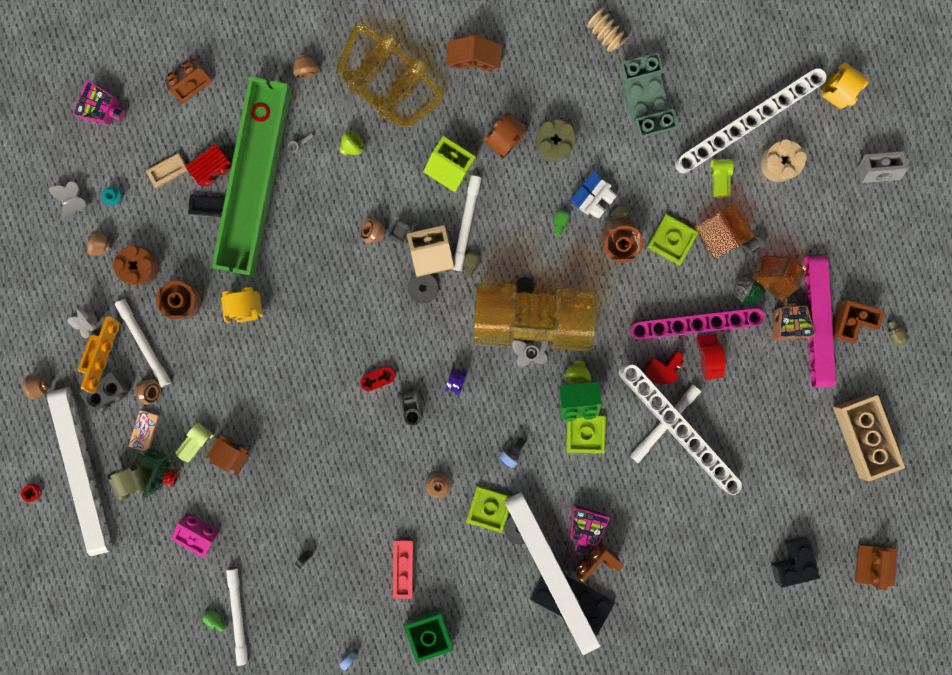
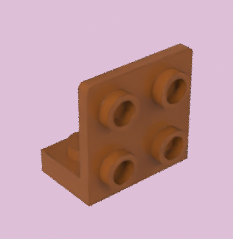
(598, 554)

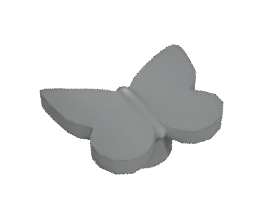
(70, 199)
(83, 321)
(530, 352)

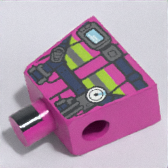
(97, 105)
(586, 527)

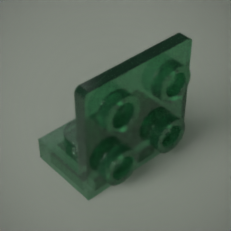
(160, 462)

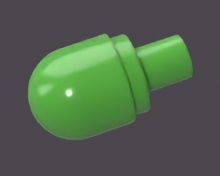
(560, 221)
(213, 620)

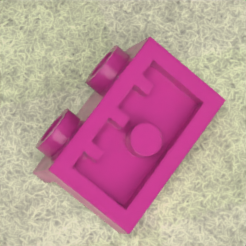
(195, 535)

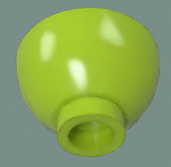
(351, 144)
(577, 373)

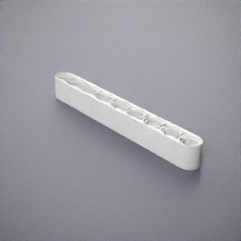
(757, 115)
(688, 433)
(78, 471)
(552, 573)

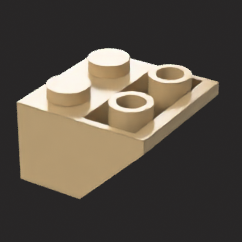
(430, 251)

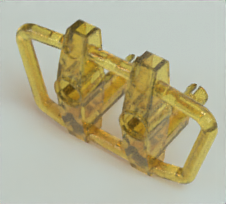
(359, 79)

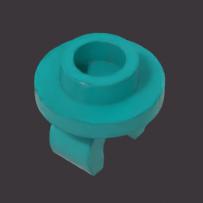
(111, 196)

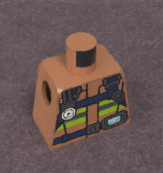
(792, 321)

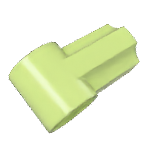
(197, 438)

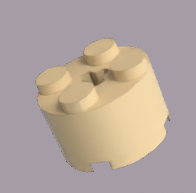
(793, 158)

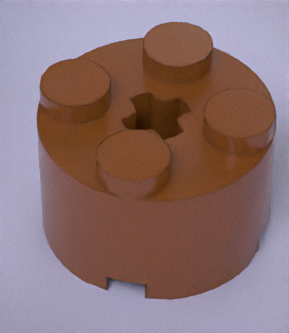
(505, 135)
(631, 240)
(125, 265)
(167, 300)
(227, 455)

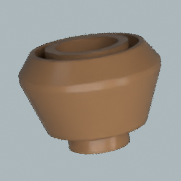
(305, 67)
(372, 230)
(98, 244)
(35, 386)
(148, 391)
(435, 480)

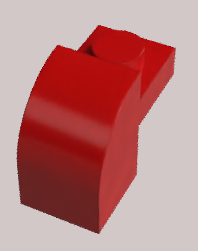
(712, 357)
(665, 373)

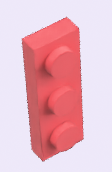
(403, 569)

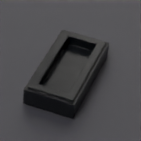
(206, 206)

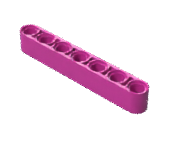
(819, 306)
(705, 323)

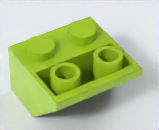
(449, 164)

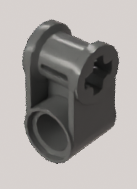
(410, 405)

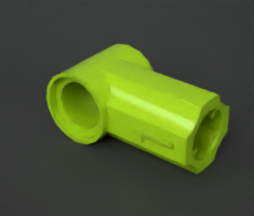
(721, 172)

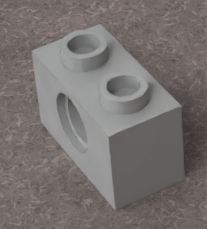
(883, 167)

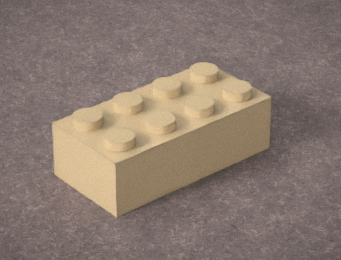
(869, 437)

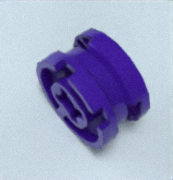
(456, 380)

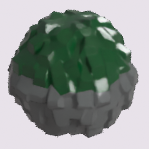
(748, 289)

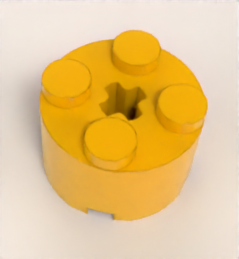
(844, 86)
(241, 305)

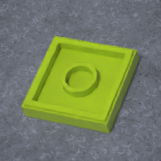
(672, 239)
(586, 435)
(488, 509)

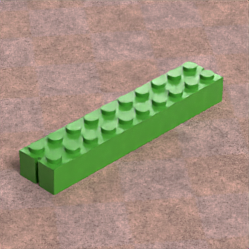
(252, 178)

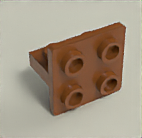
(187, 80)
(876, 566)

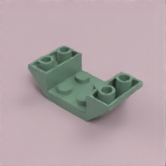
(647, 96)

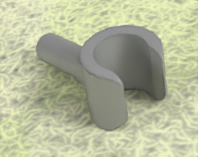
(300, 143)

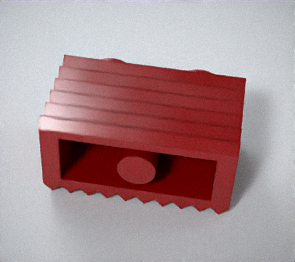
(209, 166)

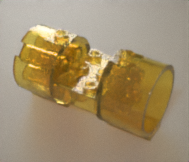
(561, 318)

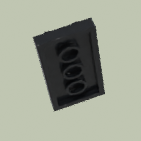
(593, 603)

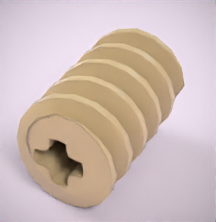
(606, 31)

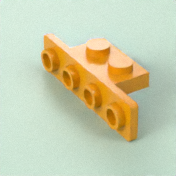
(96, 354)

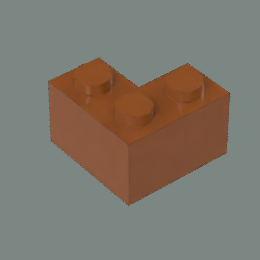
(475, 52)
(851, 317)

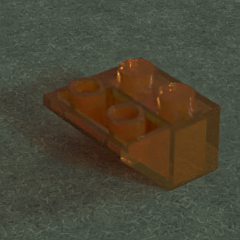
(724, 231)
(779, 275)

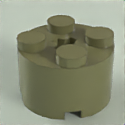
(563, 133)
(129, 479)

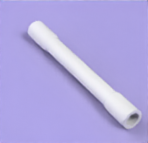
(473, 191)
(127, 315)
(644, 447)
(240, 648)

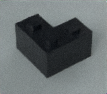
(799, 567)

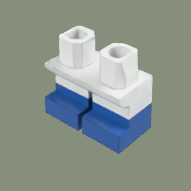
(591, 193)

